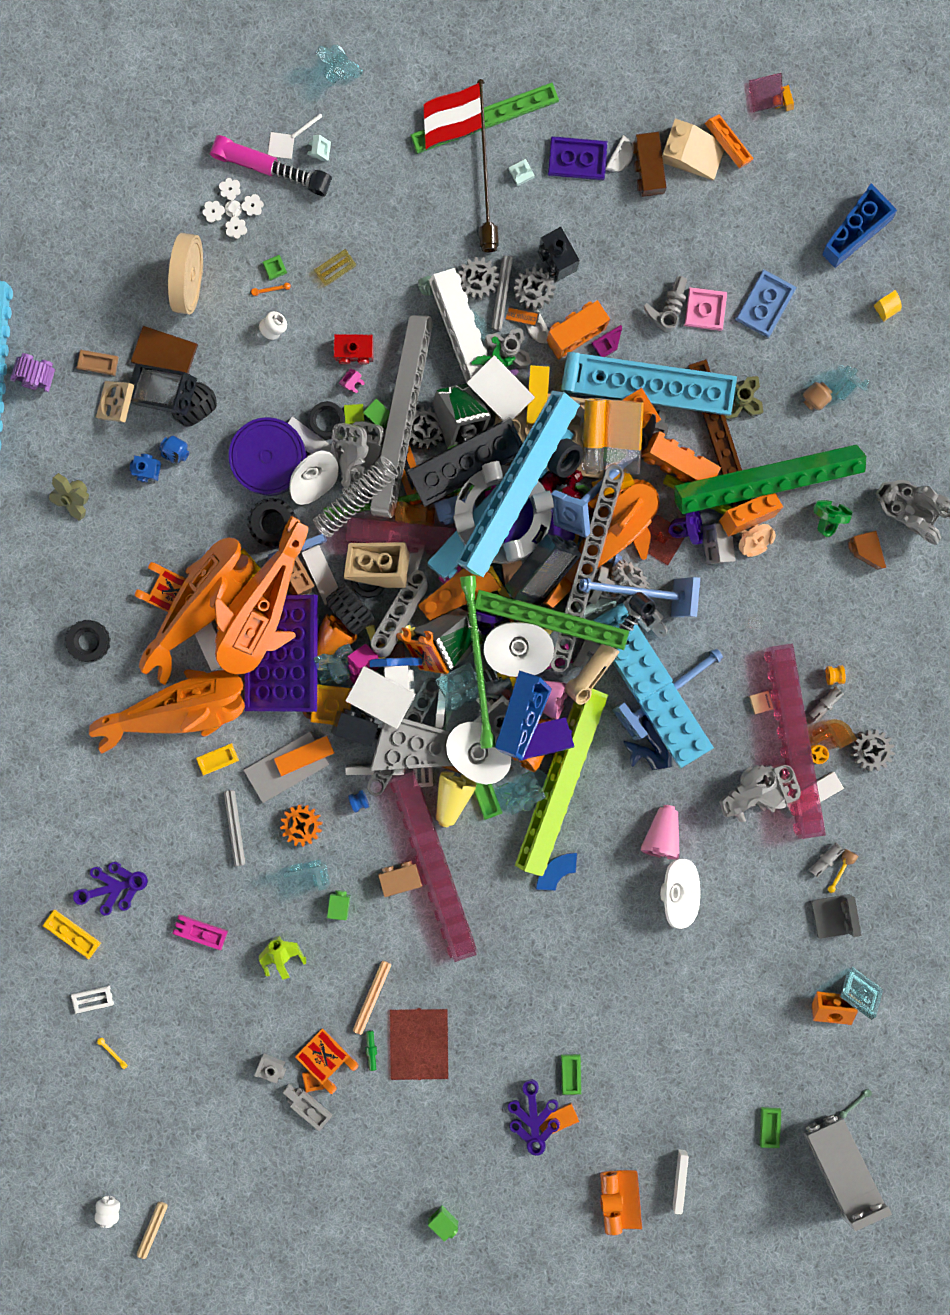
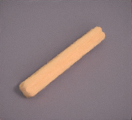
(371, 997)

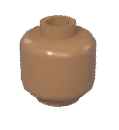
(817, 396)

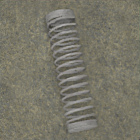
(381, 469)

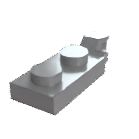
(307, 1107)

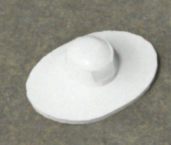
(313, 477)
(517, 648)
(477, 764)
(681, 893)

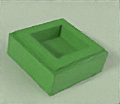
(274, 267)

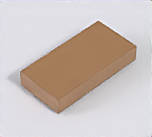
(97, 362)

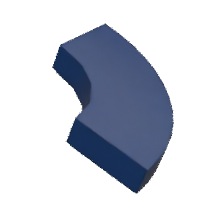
(395, 662)
(556, 870)

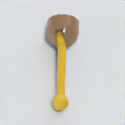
(848, 858)

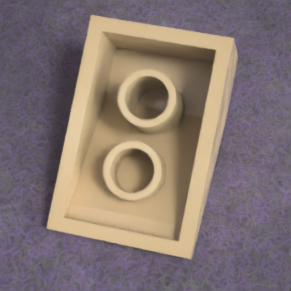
(692, 150)
(378, 564)

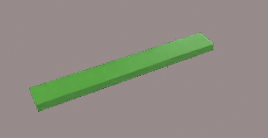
(503, 111)
(551, 619)

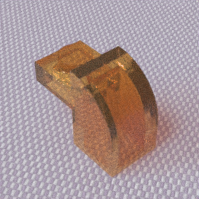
(414, 514)
(837, 730)

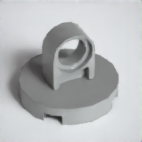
(601, 577)

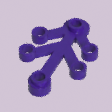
(113, 887)
(533, 1120)

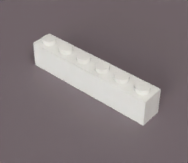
(458, 320)

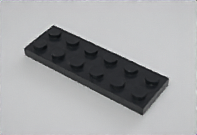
(459, 463)

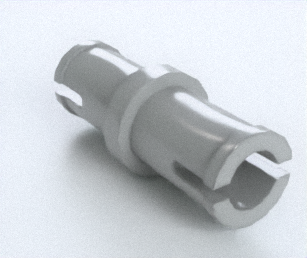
(826, 703)
(826, 859)

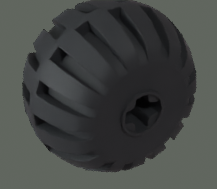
(201, 405)

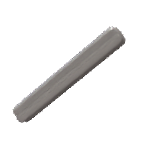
(502, 293)
(234, 828)

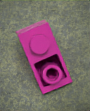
(359, 659)

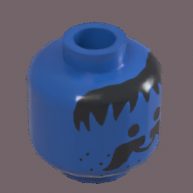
(174, 449)

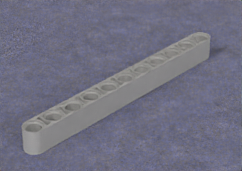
(403, 411)
(583, 598)

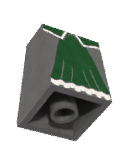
(459, 413)
(450, 636)

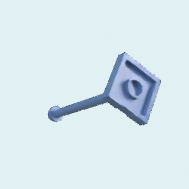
(573, 512)
(684, 594)
(631, 720)

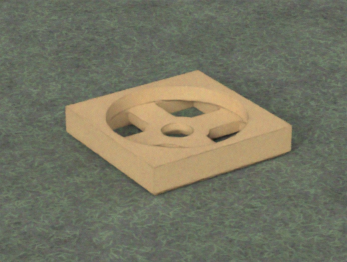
(122, 405)

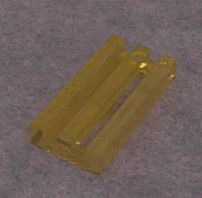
(340, 273)

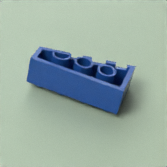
(860, 225)
(522, 714)

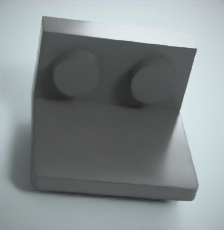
(836, 916)

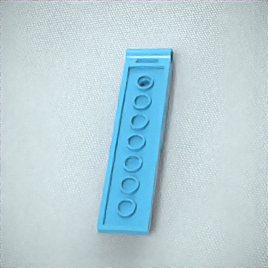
(661, 384)
(657, 694)

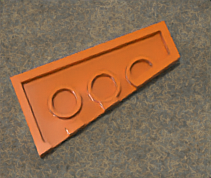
(452, 596)

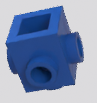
(151, 469)

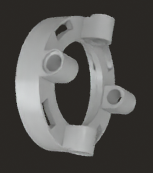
(514, 550)

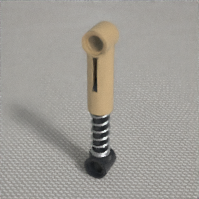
(580, 687)

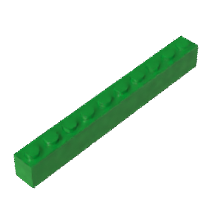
(769, 479)

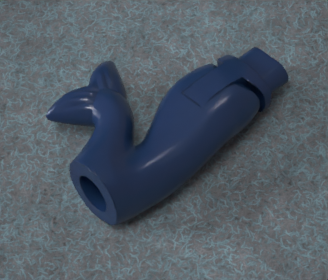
(657, 759)

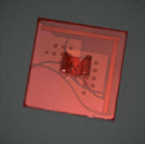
(662, 544)

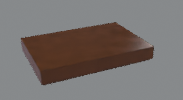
(164, 350)

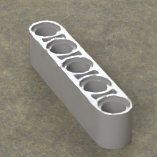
(400, 604)

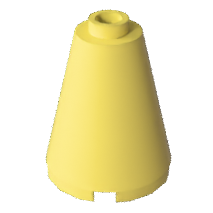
(452, 797)

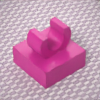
(350, 379)

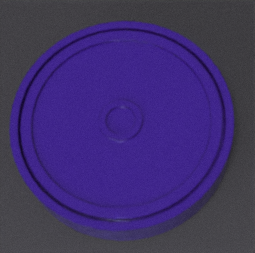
(266, 455)

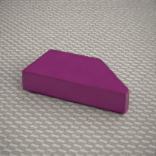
(607, 343)

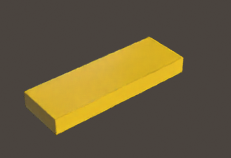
(539, 389)
(71, 934)

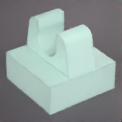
(320, 148)
(521, 172)

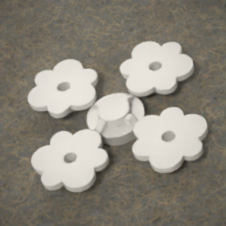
(233, 208)

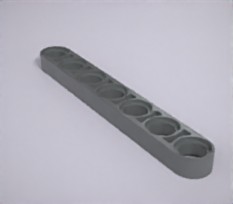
(413, 710)

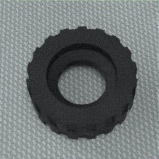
(77, 630)

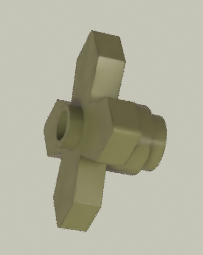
(749, 403)
(71, 495)

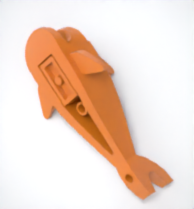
(629, 524)
(215, 575)
(251, 619)
(192, 705)

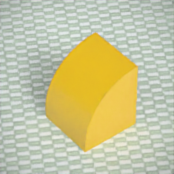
(888, 305)

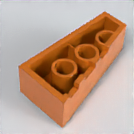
(677, 459)

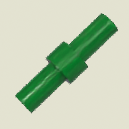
(371, 1050)

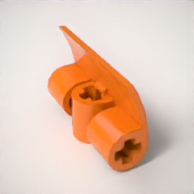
(620, 1201)

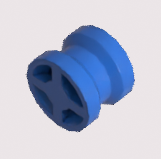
(358, 801)

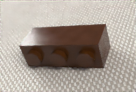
(649, 164)

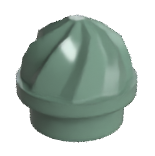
(424, 286)

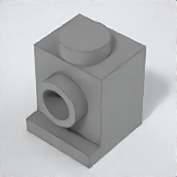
(270, 1062)

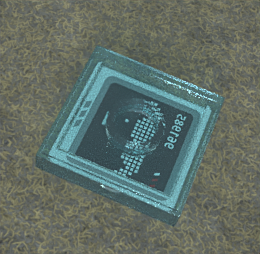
(861, 993)

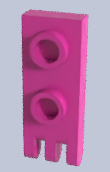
(200, 932)

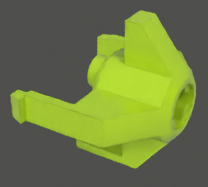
(279, 953)

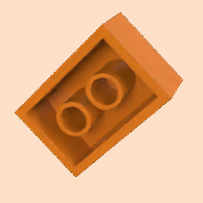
(577, 329)

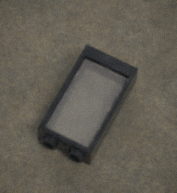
(162, 388)
(543, 569)

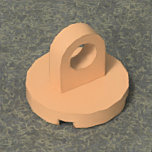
(756, 539)

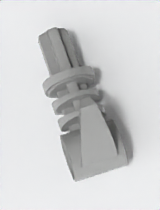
(672, 308)

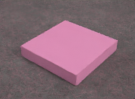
(705, 309)

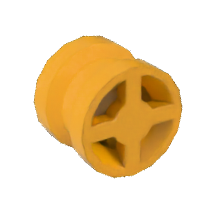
(835, 675)
(821, 755)

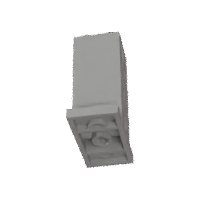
(846, 1173)

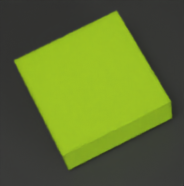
(354, 413)

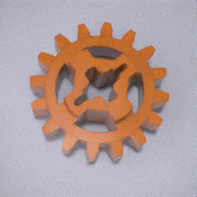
(295, 813)

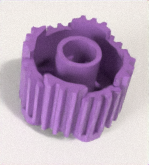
(32, 372)

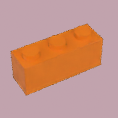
(750, 514)

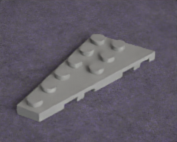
(410, 747)

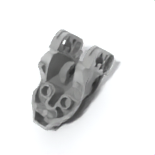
(356, 452)
(914, 507)
(769, 794)

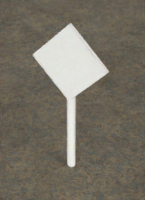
(282, 144)

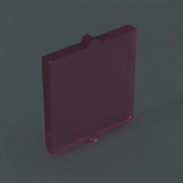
(766, 92)

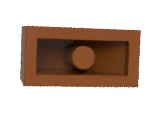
(868, 549)

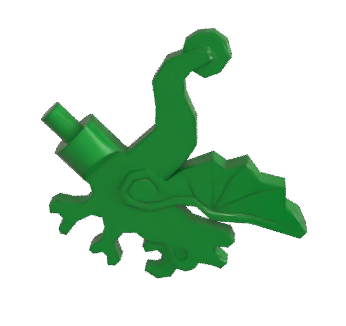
(482, 360)

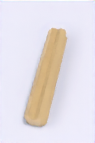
(152, 1230)

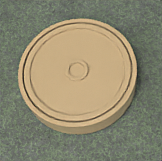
(185, 273)

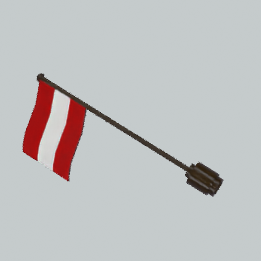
(456, 117)

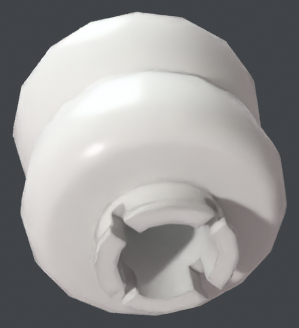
(273, 325)
(107, 1211)

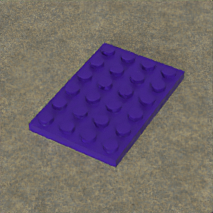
(288, 675)

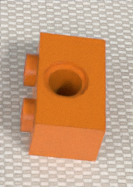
(832, 1009)

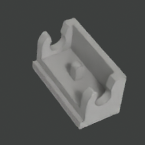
(718, 545)

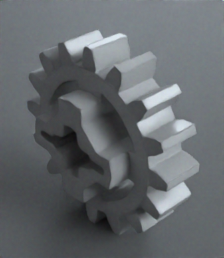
(484, 273)
(541, 283)
(434, 426)
(629, 575)
(874, 757)

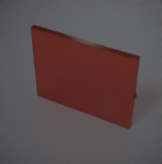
(419, 1044)

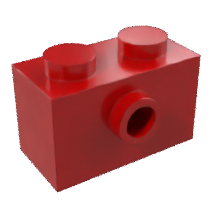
(353, 348)

